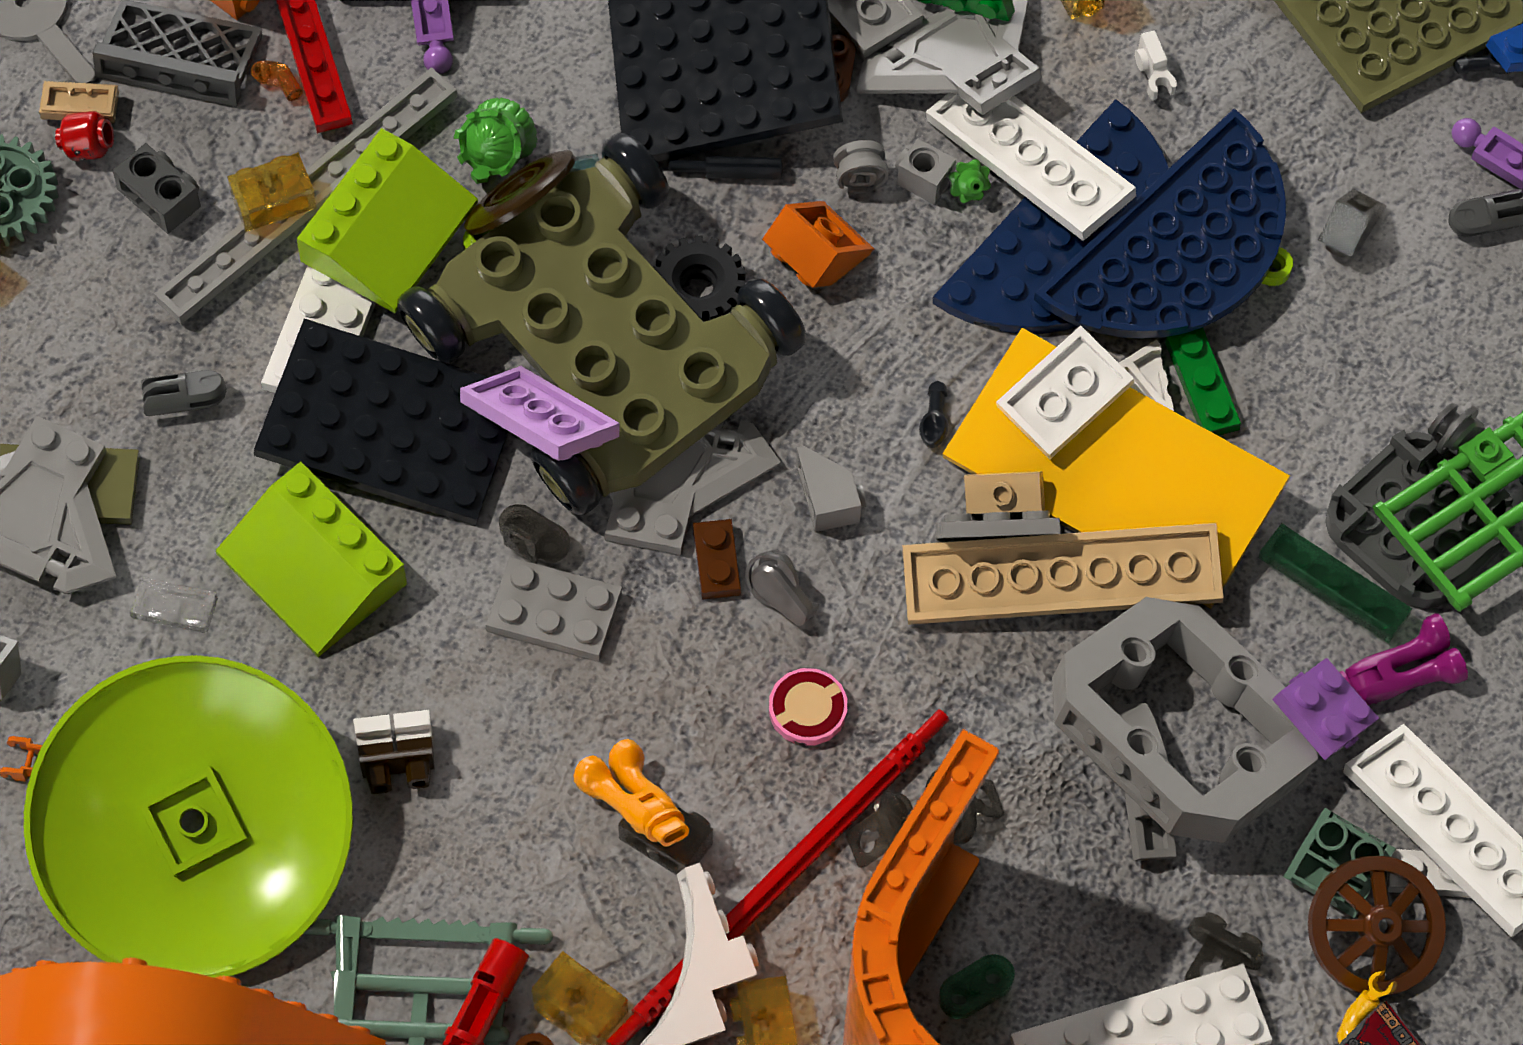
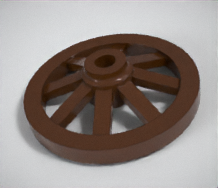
(1368, 923)

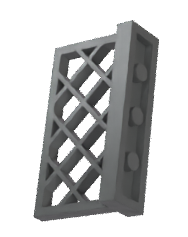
(169, 71)

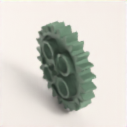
(27, 203)

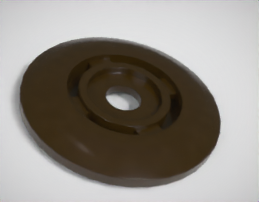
(519, 191)

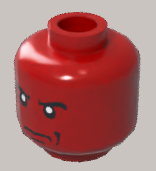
(84, 136)

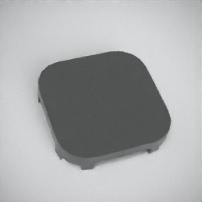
(1373, 546)

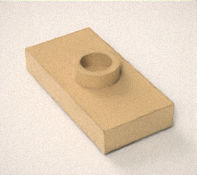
(68, 97)
(1004, 492)

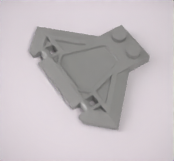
(955, 55)
(661, 508)
(50, 509)

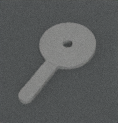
(41, 22)

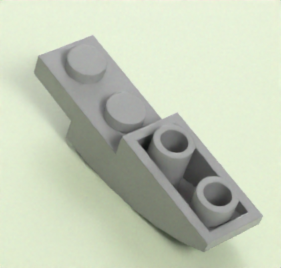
(1147, 837)

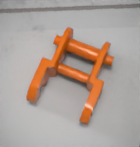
(24, 771)

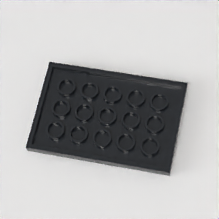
(382, 423)

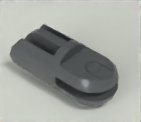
(1487, 213)
(182, 392)

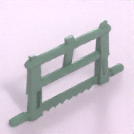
(347, 980)

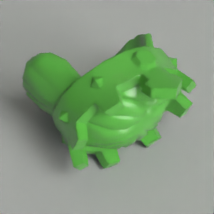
(495, 138)

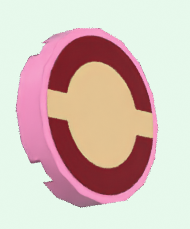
(808, 706)

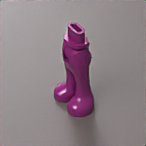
(1375, 675)

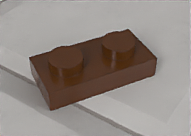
(716, 559)

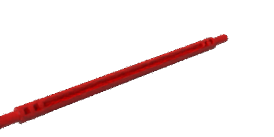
(793, 864)

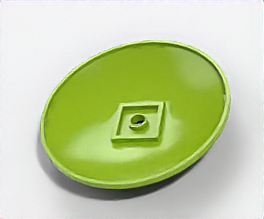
(175, 741)

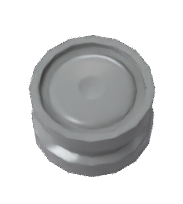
(860, 165)

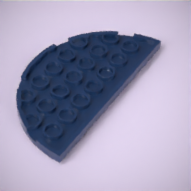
(1031, 246)
(1183, 247)

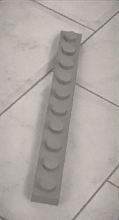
(242, 249)

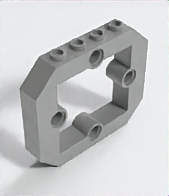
(1131, 755)

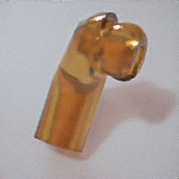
(277, 75)

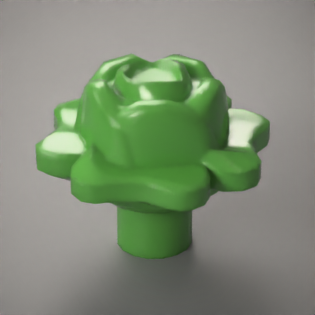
(969, 181)

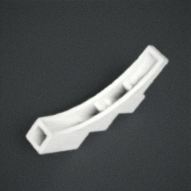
(708, 966)

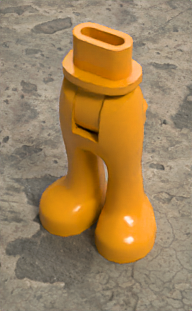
(647, 808)

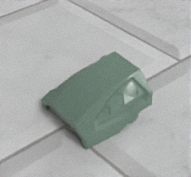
(1329, 846)

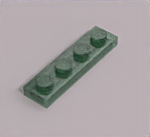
(1335, 583)

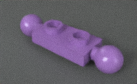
(434, 27)
(1494, 151)

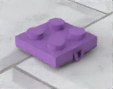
(1325, 709)

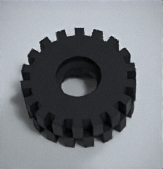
(708, 263)

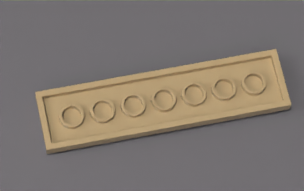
(1061, 573)

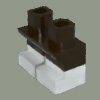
(413, 751)

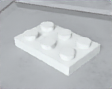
(1065, 392)

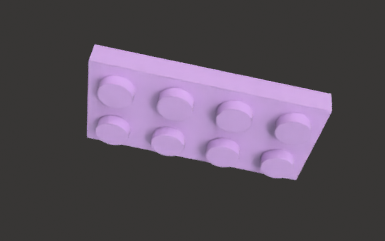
(539, 413)

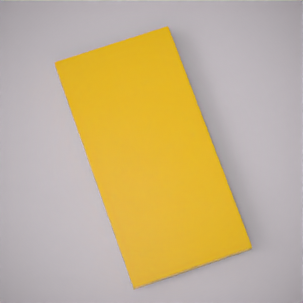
(1126, 467)

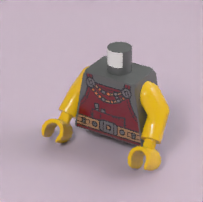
(1374, 1022)

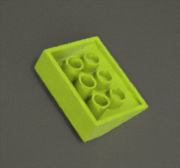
(385, 221)
(311, 560)

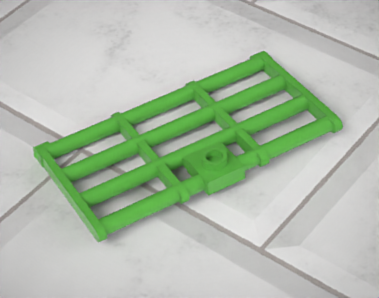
(1493, 466)

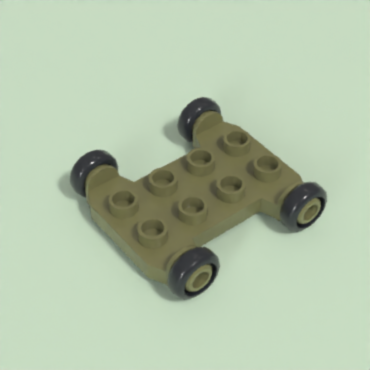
(605, 324)

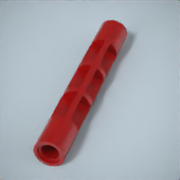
(490, 988)

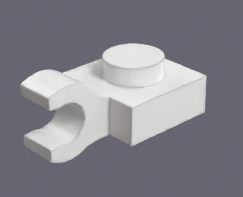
(1153, 61)

